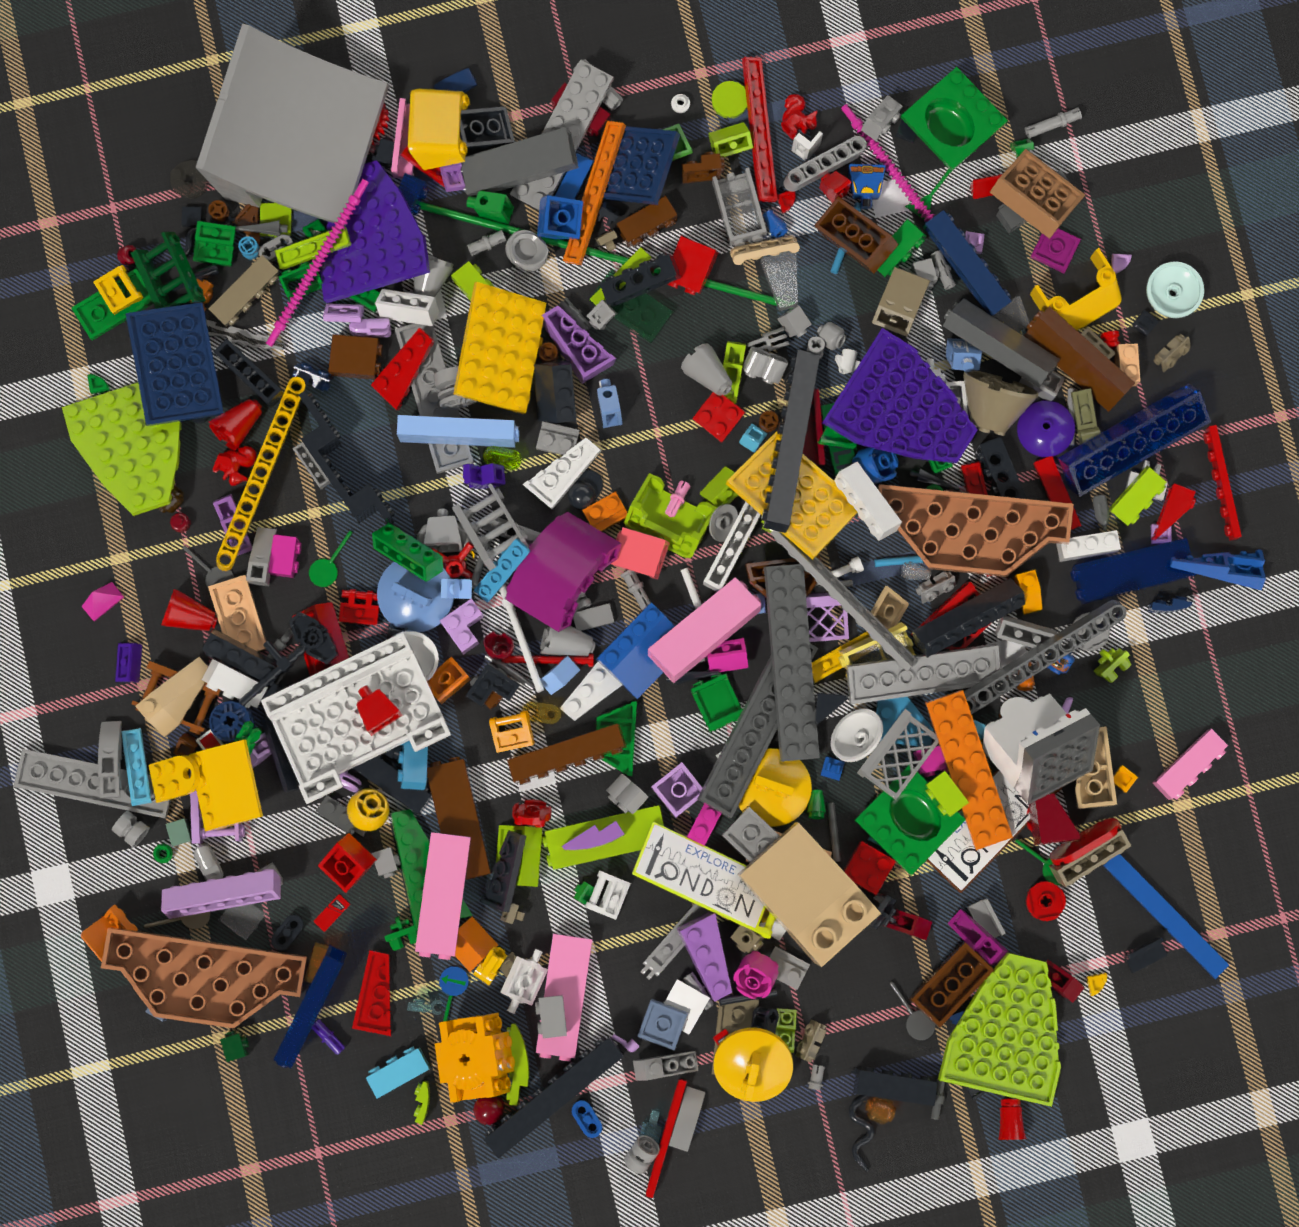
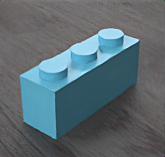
(397, 1071)

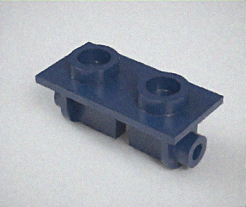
(319, 377)

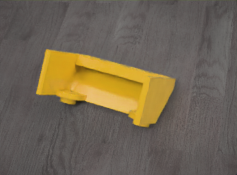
(1090, 306)

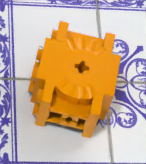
(474, 1057)

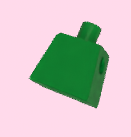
(492, 206)

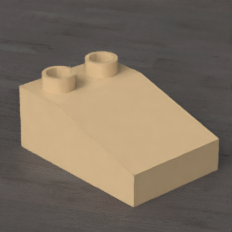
(809, 894)

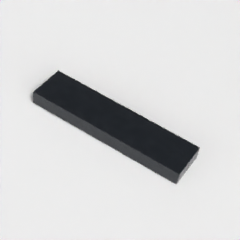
(284, 768)

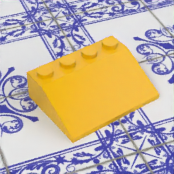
(226, 786)

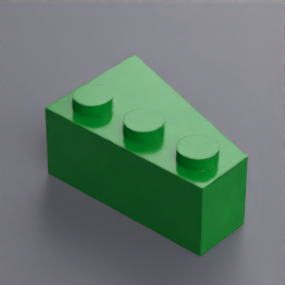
(909, 238)

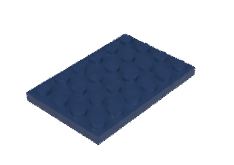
(174, 364)

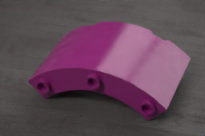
(560, 569)

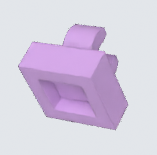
(976, 239)

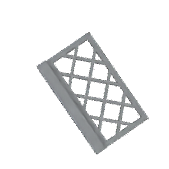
(886, 743)

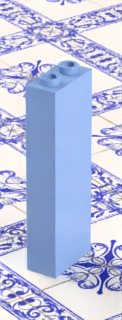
(457, 431)

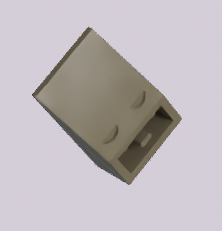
(901, 301)

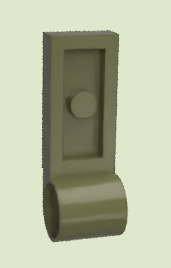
(1084, 415)

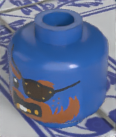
(1062, 664)

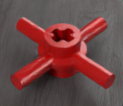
(457, 560)

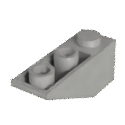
(260, 557)
(665, 1066)

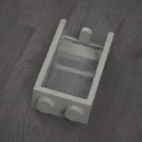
(739, 208)

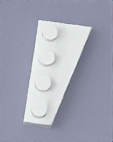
(591, 691)

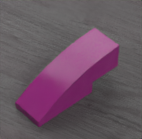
(977, 937)

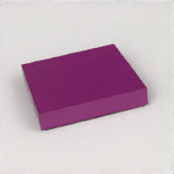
(1056, 251)

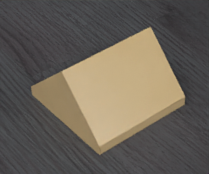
(889, 608)

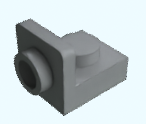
(601, 315)

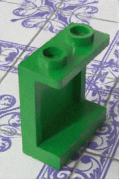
(716, 702)

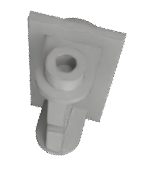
(943, 583)

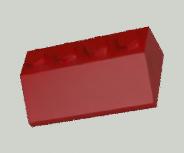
(327, 616)

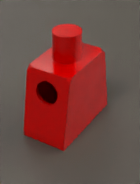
(376, 710)

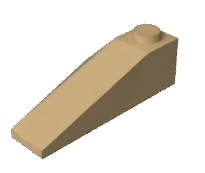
(170, 701)
(1098, 787)

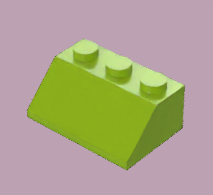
(530, 861)

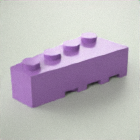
(575, 344)
(706, 951)

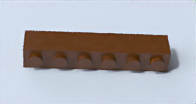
(567, 753)

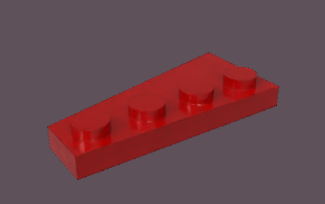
(399, 374)

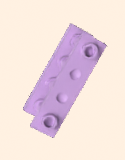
(198, 830)

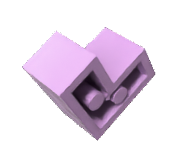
(458, 624)

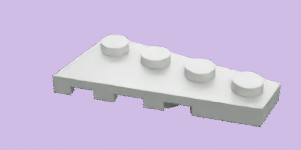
(559, 477)

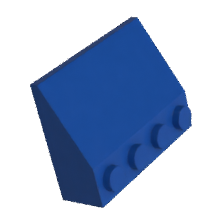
(628, 656)

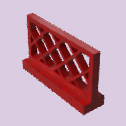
(955, 600)

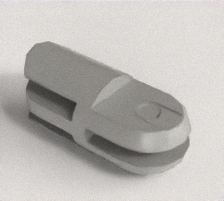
(767, 341)
(208, 862)

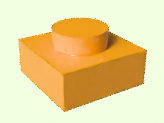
(1124, 779)

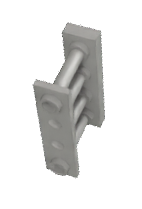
(473, 528)

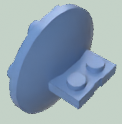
(412, 601)

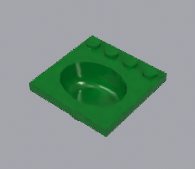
(954, 119)
(910, 825)

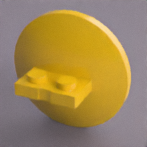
(778, 790)
(753, 1064)

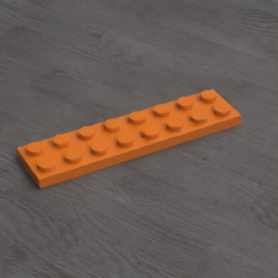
(969, 769)

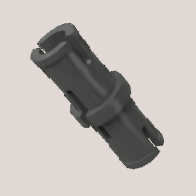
(575, 314)

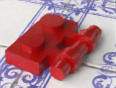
(359, 613)

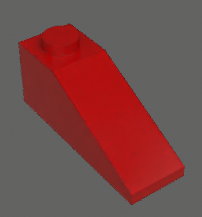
(1176, 504)

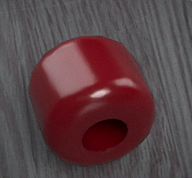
(124, 255)
(180, 522)

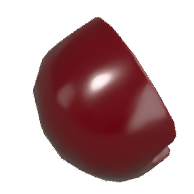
(498, 646)
(489, 1110)

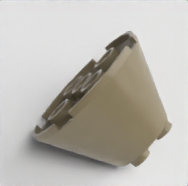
(994, 402)

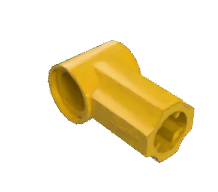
(489, 967)

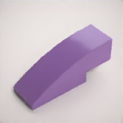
(225, 509)
(594, 838)

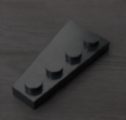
(502, 885)

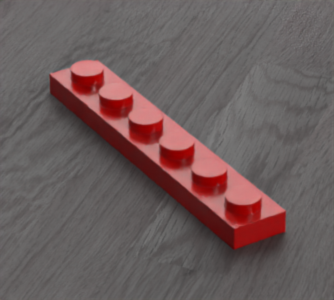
(1223, 488)

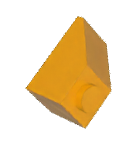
(1030, 585)

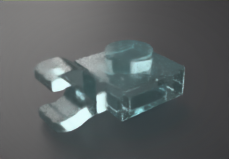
(420, 1006)
(652, 1129)

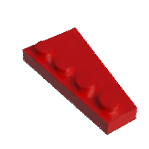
(374, 998)

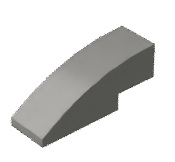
(687, 1118)

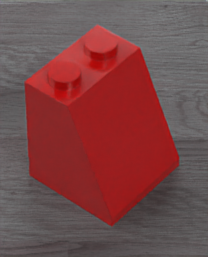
(694, 265)

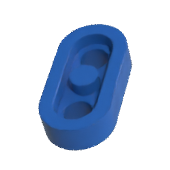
(586, 1119)

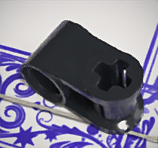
(764, 1021)

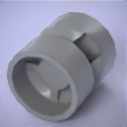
(130, 829)
(641, 1154)

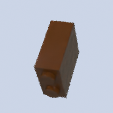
(355, 357)

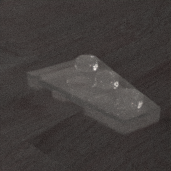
(782, 278)

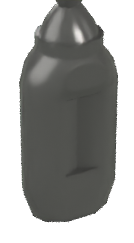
(1101, 510)

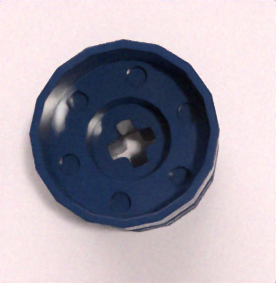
(220, 717)

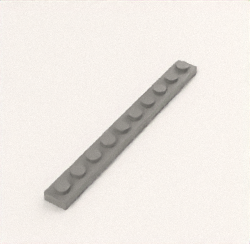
(849, 603)

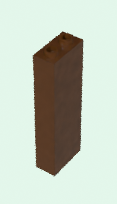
(1079, 358)
(457, 811)

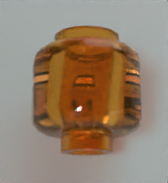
(880, 1110)

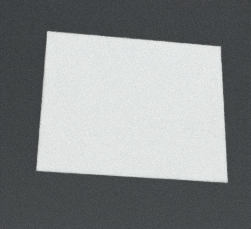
(688, 1000)

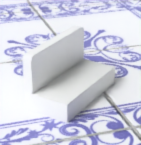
(804, 147)

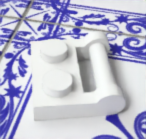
(612, 898)

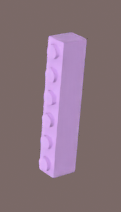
(221, 893)

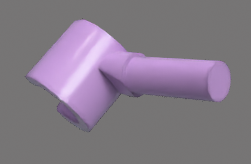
(631, 1046)

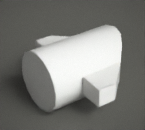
(847, 361)

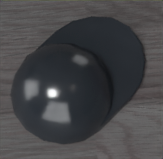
(585, 490)

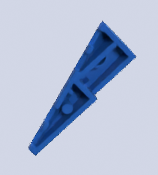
(1237, 569)

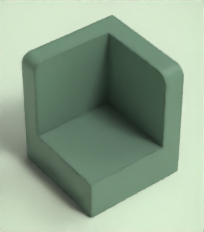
(179, 832)

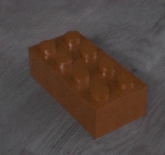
(856, 235)
(951, 984)

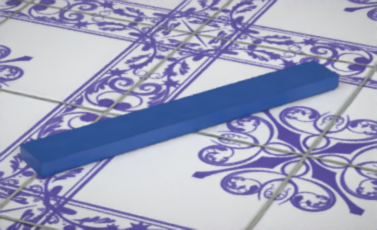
(1166, 915)

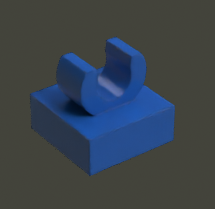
(832, 768)

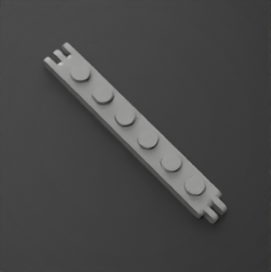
(670, 944)

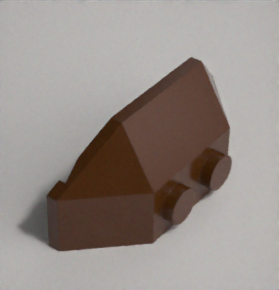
(757, 578)

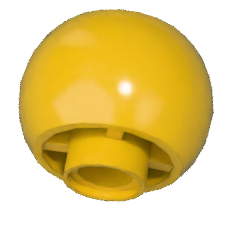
(363, 818)

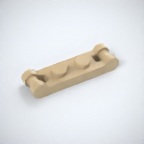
(769, 247)

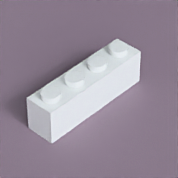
(867, 501)

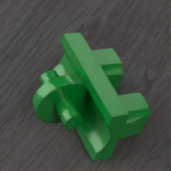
(395, 938)

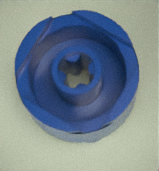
(877, 464)

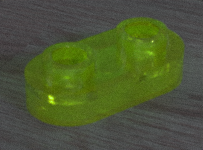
(502, 457)

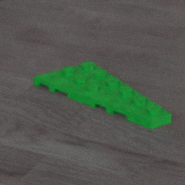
(413, 856)

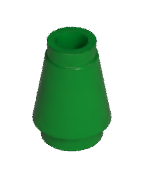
(816, 806)

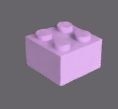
(678, 790)

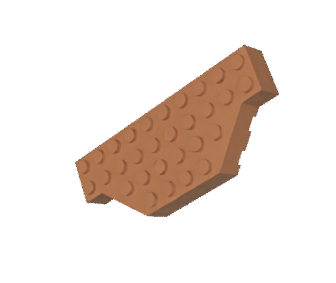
(976, 530)
(201, 978)

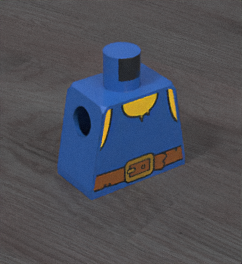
(866, 182)

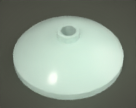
(1177, 278)

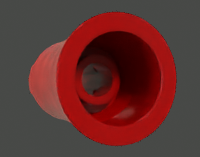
(1011, 1120)

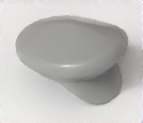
(526, 250)

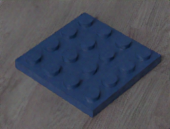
(641, 165)

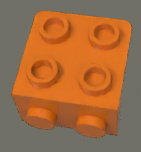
(96, 934)

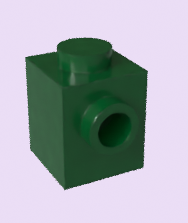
(234, 1046)

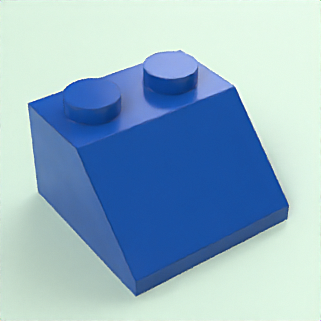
(559, 218)

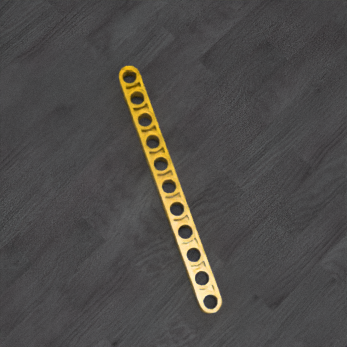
(260, 482)

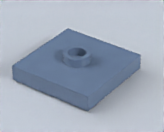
(662, 1024)

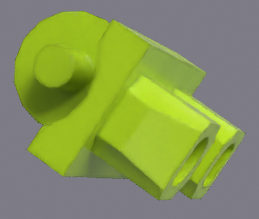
(1110, 661)

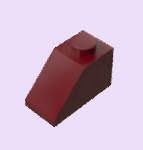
(911, 925)
(1064, 982)

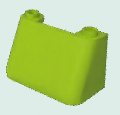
(649, 517)

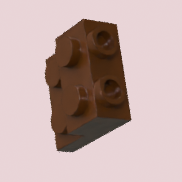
(709, 166)

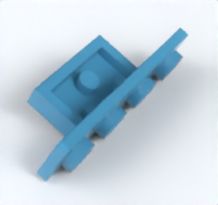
(505, 566)

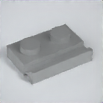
(556, 438)
(791, 969)

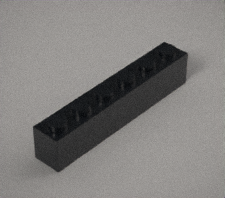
(969, 617)

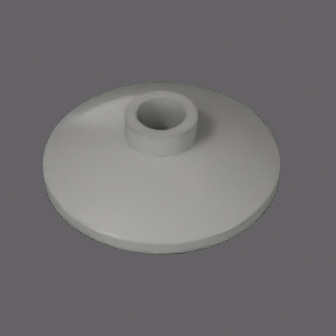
(722, 522)

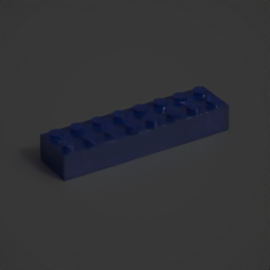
(1134, 439)

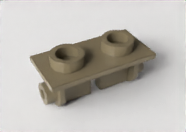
(1179, 346)
(813, 1032)

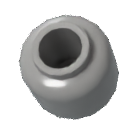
(832, 335)

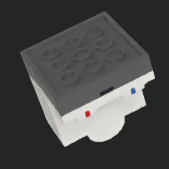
(1041, 745)

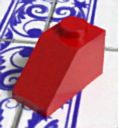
(834, 185)

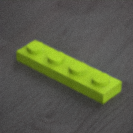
(308, 248)

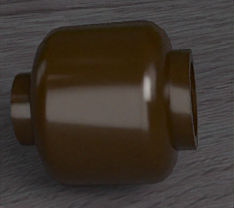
(176, 501)

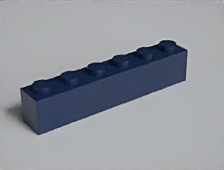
(966, 263)

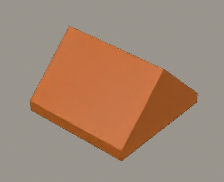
(447, 680)
(473, 944)

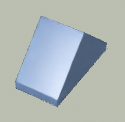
(559, 675)

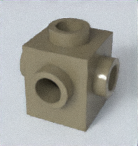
(747, 939)

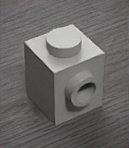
(926, 270)
(794, 322)
(386, 862)

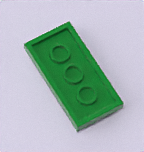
(96, 315)

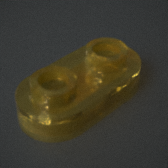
(542, 711)

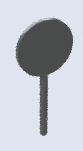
(214, 575)
(917, 1024)

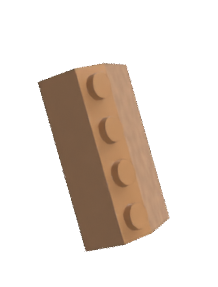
(1037, 193)

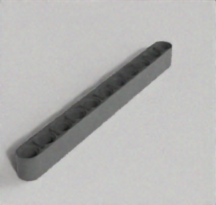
(1038, 654)

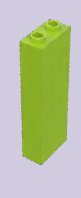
(635, 831)

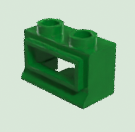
(291, 276)

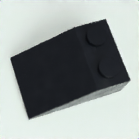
(485, 128)

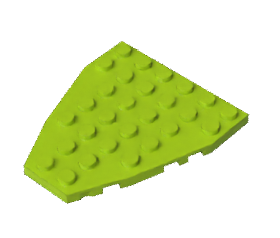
(126, 455)
(1008, 1035)

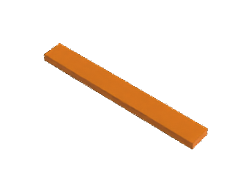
(595, 190)

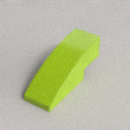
(733, 366)

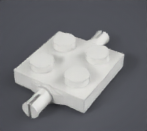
(524, 981)

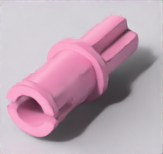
(677, 499)

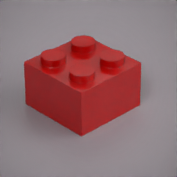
(347, 862)
(868, 868)

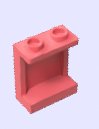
(641, 552)

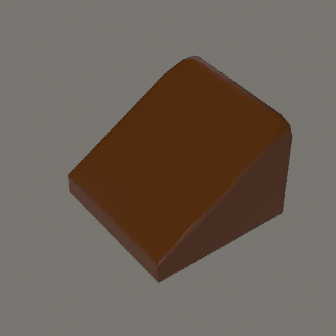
(186, 745)

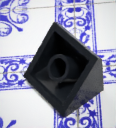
(826, 704)

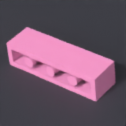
(1190, 764)

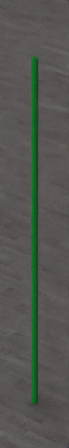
(590, 251)

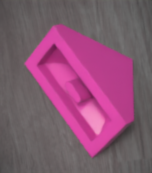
(102, 600)

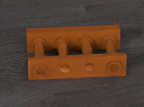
(157, 672)

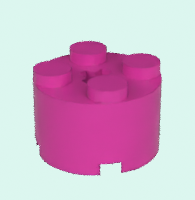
(756, 975)

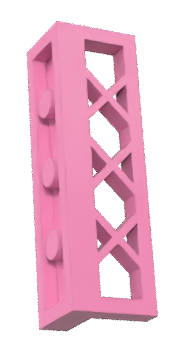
(399, 164)

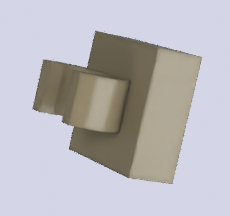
(606, 239)
(513, 914)
(508, 963)

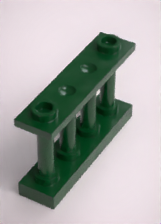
(151, 275)

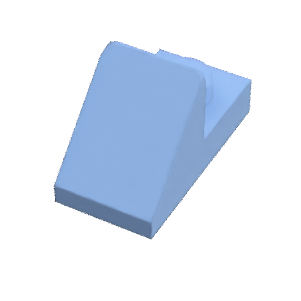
(456, 588)

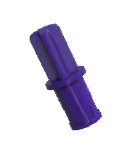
(328, 1037)

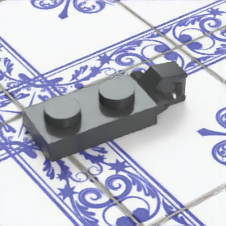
(338, 815)

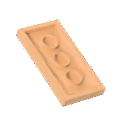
(238, 612)

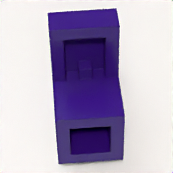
(481, 476)

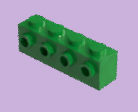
(407, 552)

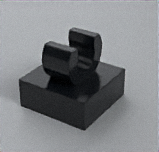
(608, 211)

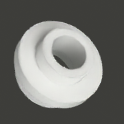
(680, 108)

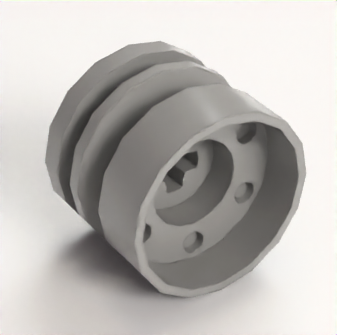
(445, 381)

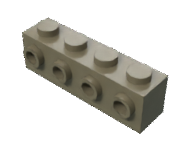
(244, 291)
(1069, 873)

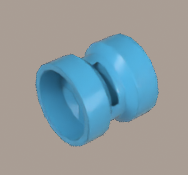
(252, 250)

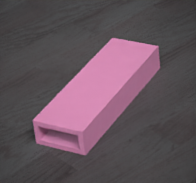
(704, 629)
(442, 895)
(568, 978)

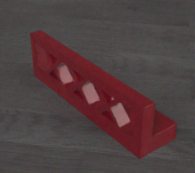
(812, 449)

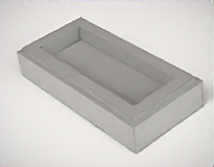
(593, 617)

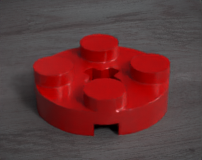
(531, 813)
(1052, 892)

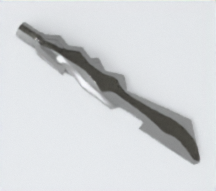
(244, 337)

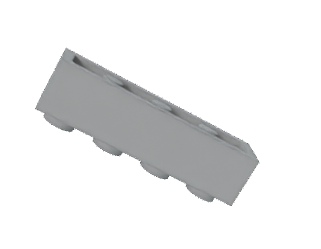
(311, 465)

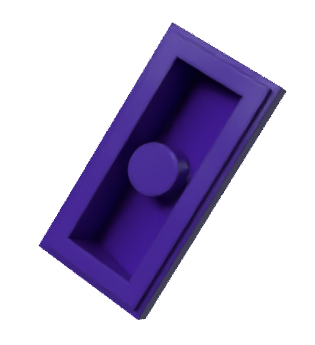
(128, 662)

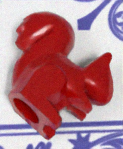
(794, 119)
(230, 463)

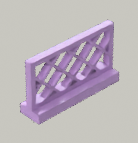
(823, 600)

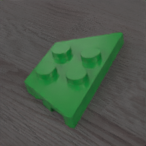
(626, 719)

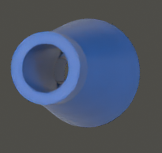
(775, 225)

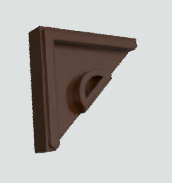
(248, 216)

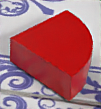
(786, 201)

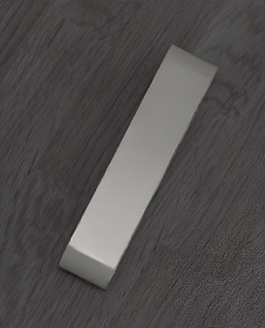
(830, 157)

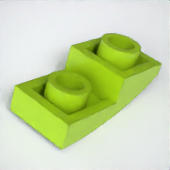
(786, 1027)
(423, 1096)

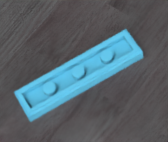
(136, 767)

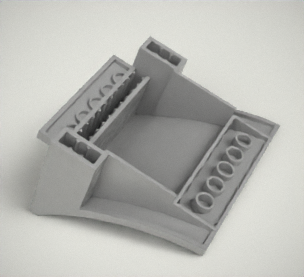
(289, 128)

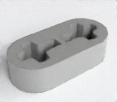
(274, 244)

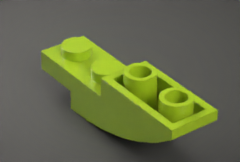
(520, 1075)

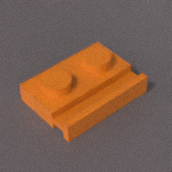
(605, 512)

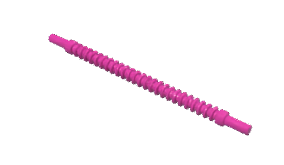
(857, 124)
(353, 201)

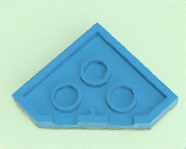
(891, 709)

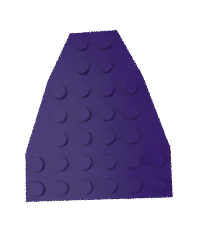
(383, 242)
(901, 406)

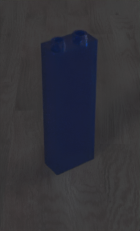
(1130, 571)
(310, 1006)

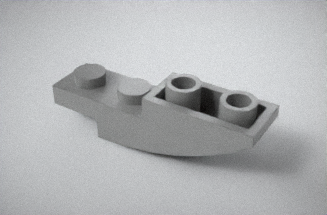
(109, 759)

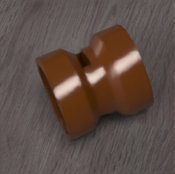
(548, 350)

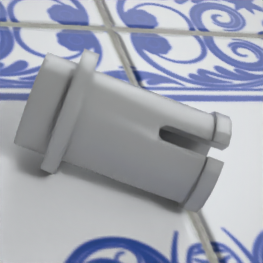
(816, 1079)

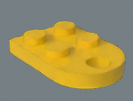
(171, 777)

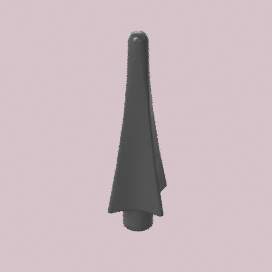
(271, 228)

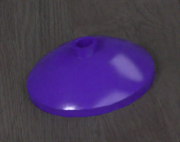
(1043, 441)

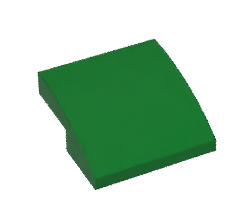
(214, 243)

